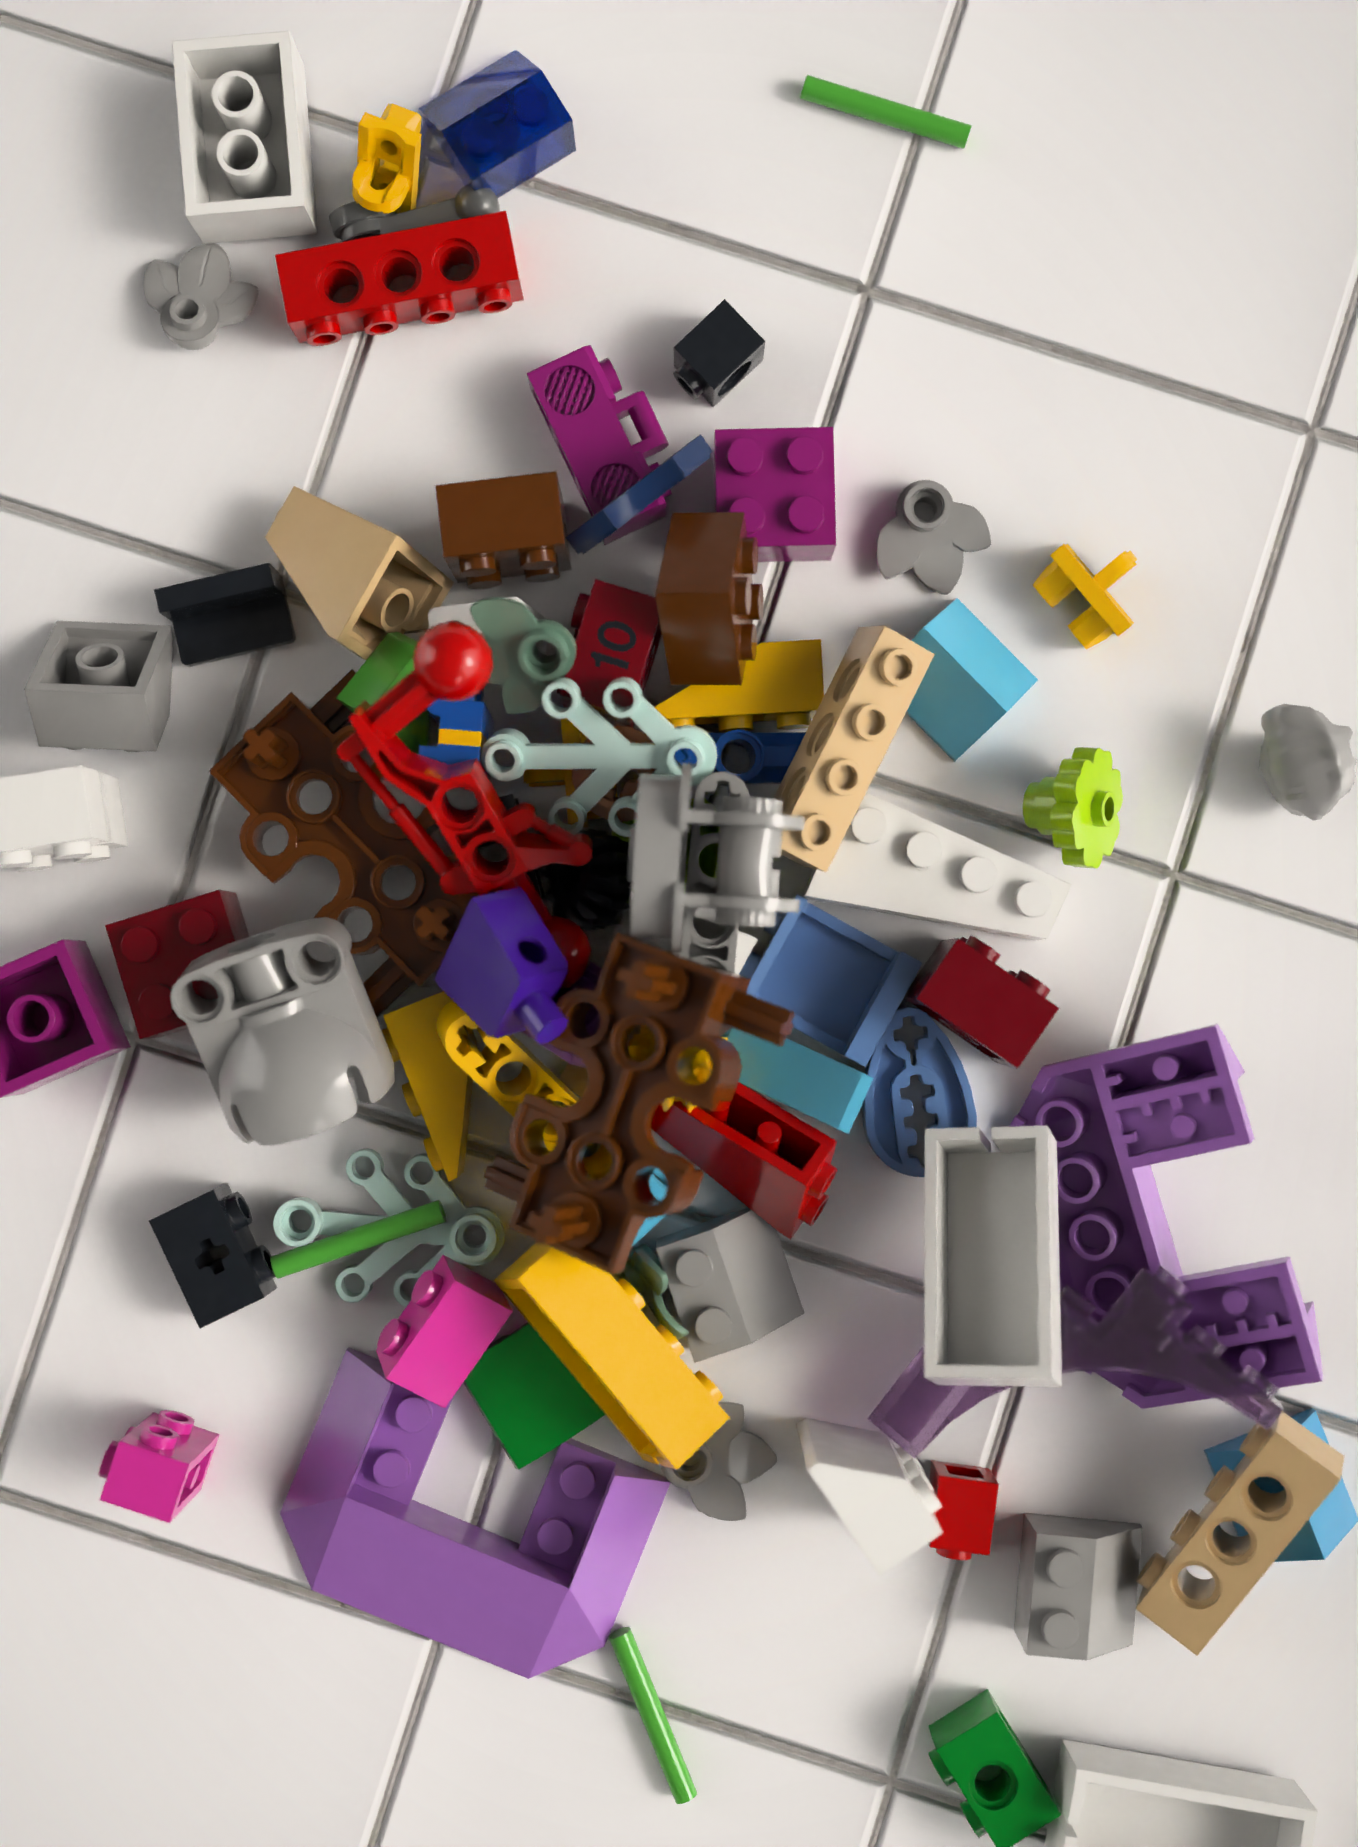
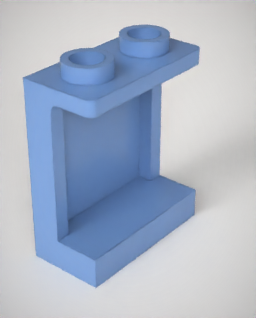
(831, 978)

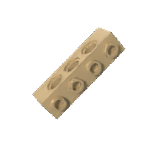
(848, 741)
(1196, 1607)

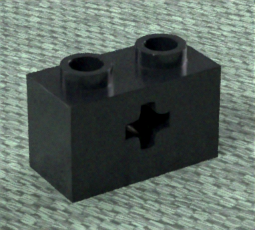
(222, 1284)

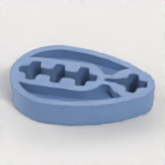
(891, 1070)

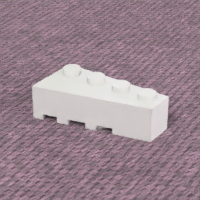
(933, 874)

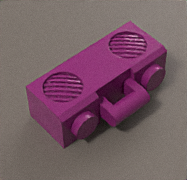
(584, 421)

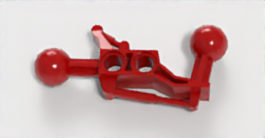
(454, 665)

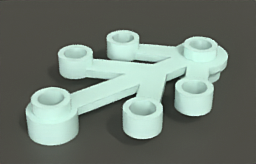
(608, 754)
(392, 1201)

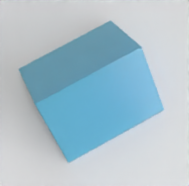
(967, 682)

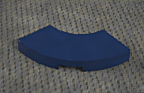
(640, 495)

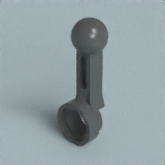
(356, 222)

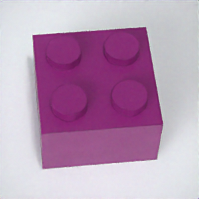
(782, 486)
(54, 1017)

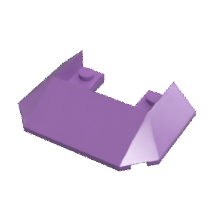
(1110, 1124)
(444, 1577)

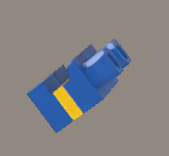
(462, 730)

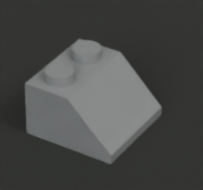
(102, 686)
(728, 1282)
(1076, 1586)

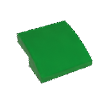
(529, 1396)

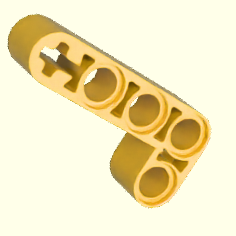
(533, 1078)

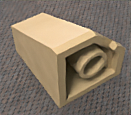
(354, 572)

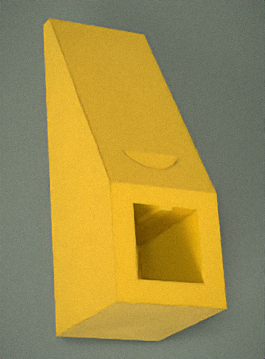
(777, 686)
(436, 1083)

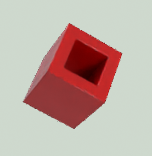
(967, 1509)

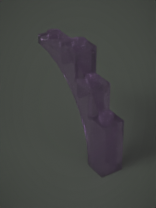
(1135, 1336)

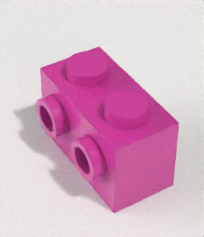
(442, 1331)
(158, 1465)

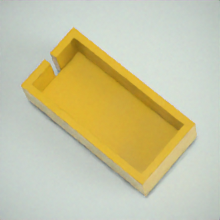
(616, 1353)

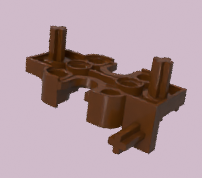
(266, 778)
(687, 1012)

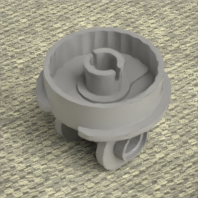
(747, 844)

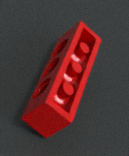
(372, 263)

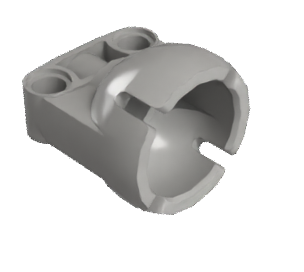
(285, 1032)

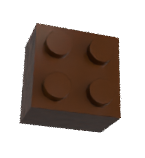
(504, 529)
(708, 598)

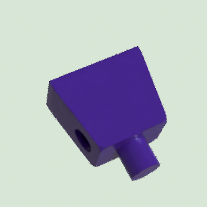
(505, 968)

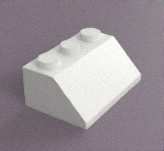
(873, 1489)

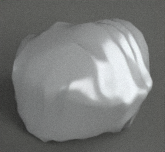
(1306, 760)

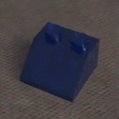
(501, 125)

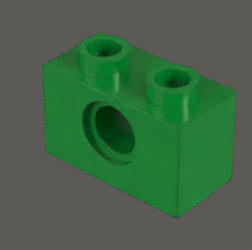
(1012, 1802)

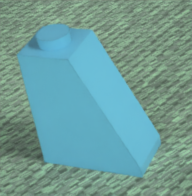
(802, 1079)

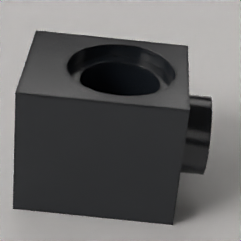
(717, 354)

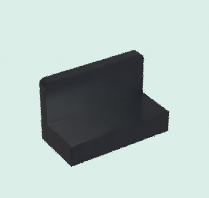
(228, 614)

